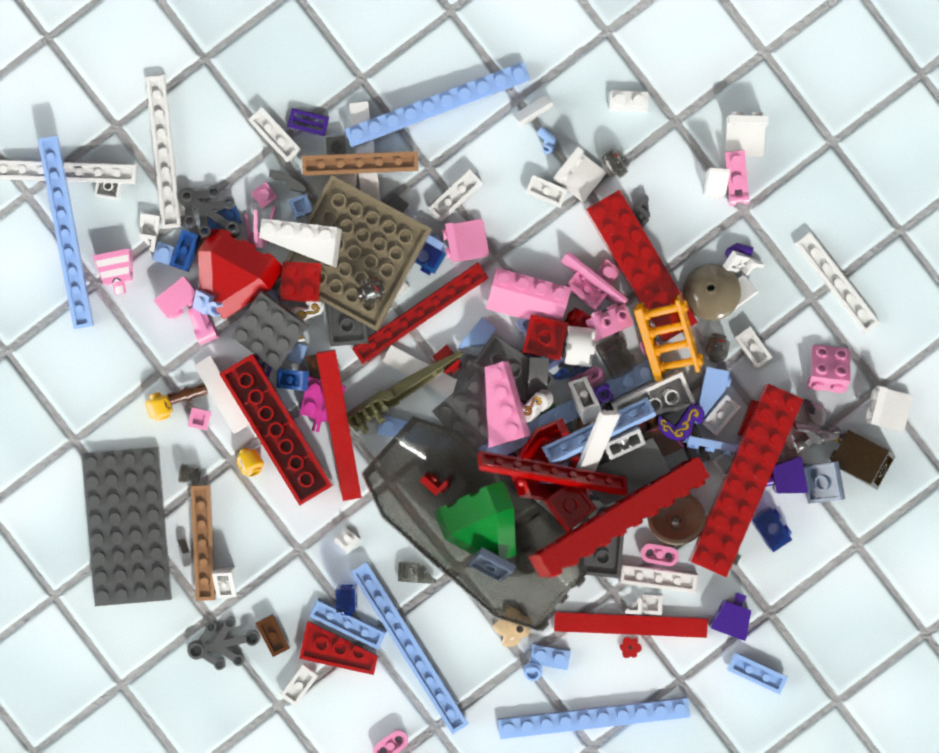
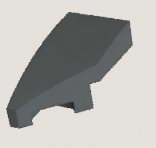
(642, 212)

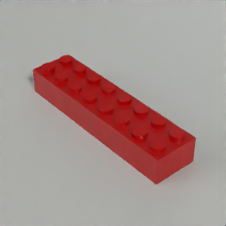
(637, 259)
(276, 429)

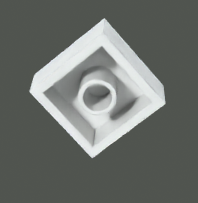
(108, 190)

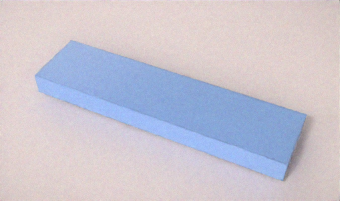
(348, 625)

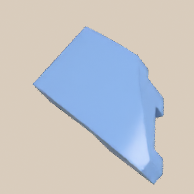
(478, 335)

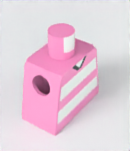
(115, 268)

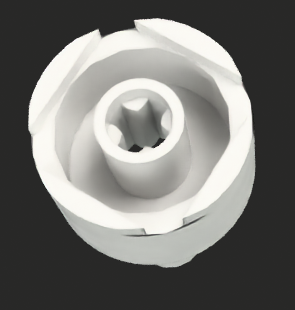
(579, 346)

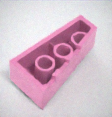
(504, 407)

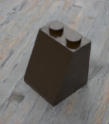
(862, 459)

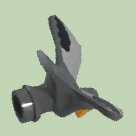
(815, 429)

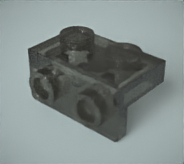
(616, 356)

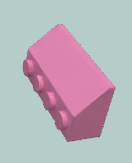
(527, 296)

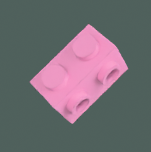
(176, 298)
(609, 322)

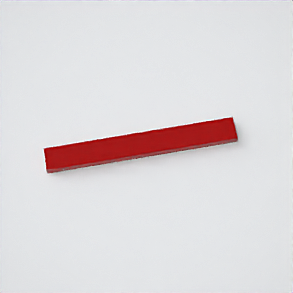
(420, 313)
(339, 424)
(552, 473)
(630, 624)

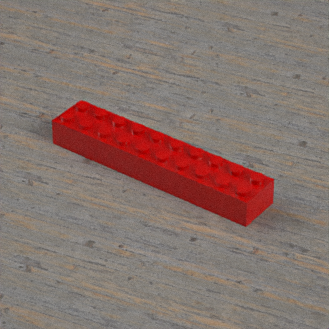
(745, 480)
(618, 518)

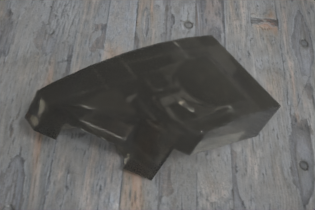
(414, 573)

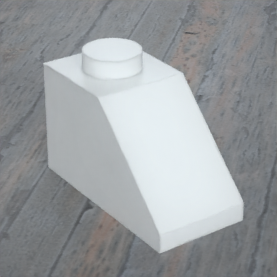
(716, 182)
(584, 400)

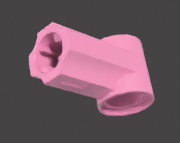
(204, 329)

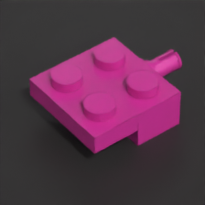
(314, 403)

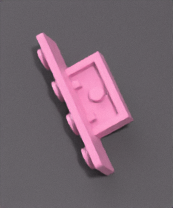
(590, 286)

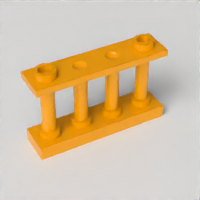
(654, 350)

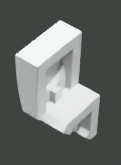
(149, 229)
(741, 262)
(647, 605)

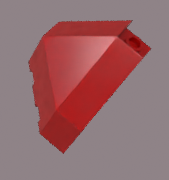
(234, 271)
(533, 451)

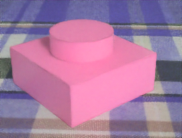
(264, 195)
(608, 271)
(199, 418)

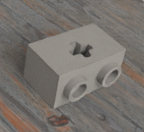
(624, 442)

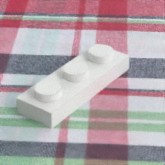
(274, 135)
(455, 196)

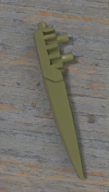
(393, 395)

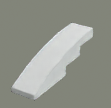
(221, 395)

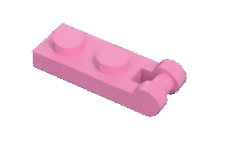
(738, 177)

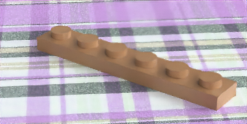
(360, 163)
(203, 542)

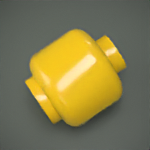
(158, 406)
(249, 462)

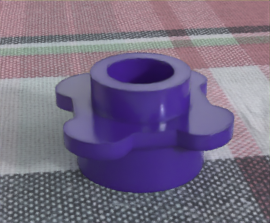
(607, 393)

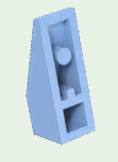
(712, 387)

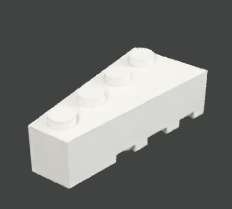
(307, 239)

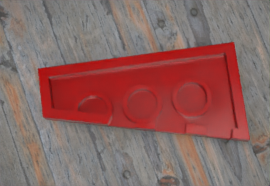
(333, 650)

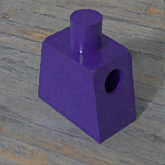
(789, 476)
(732, 617)

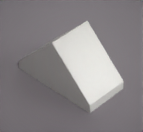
(224, 582)

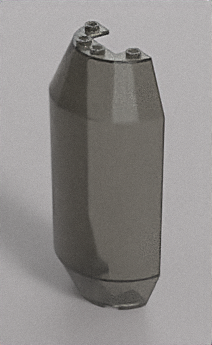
(411, 508)

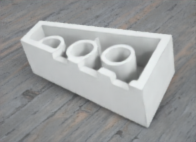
(664, 395)

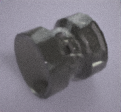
(189, 474)

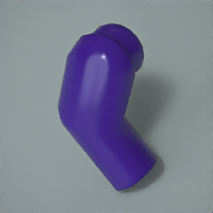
(745, 249)

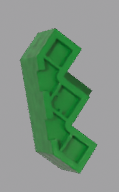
(481, 521)

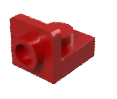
(577, 318)
(443, 353)
(433, 483)

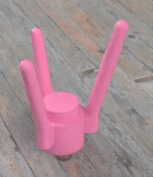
(253, 238)

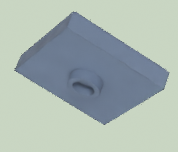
(824, 482)
(491, 565)

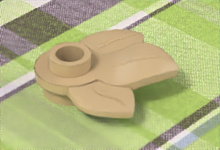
(510, 632)

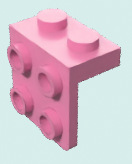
(466, 240)
(829, 369)

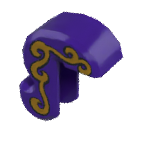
(683, 427)

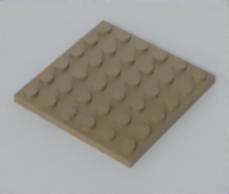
(372, 244)

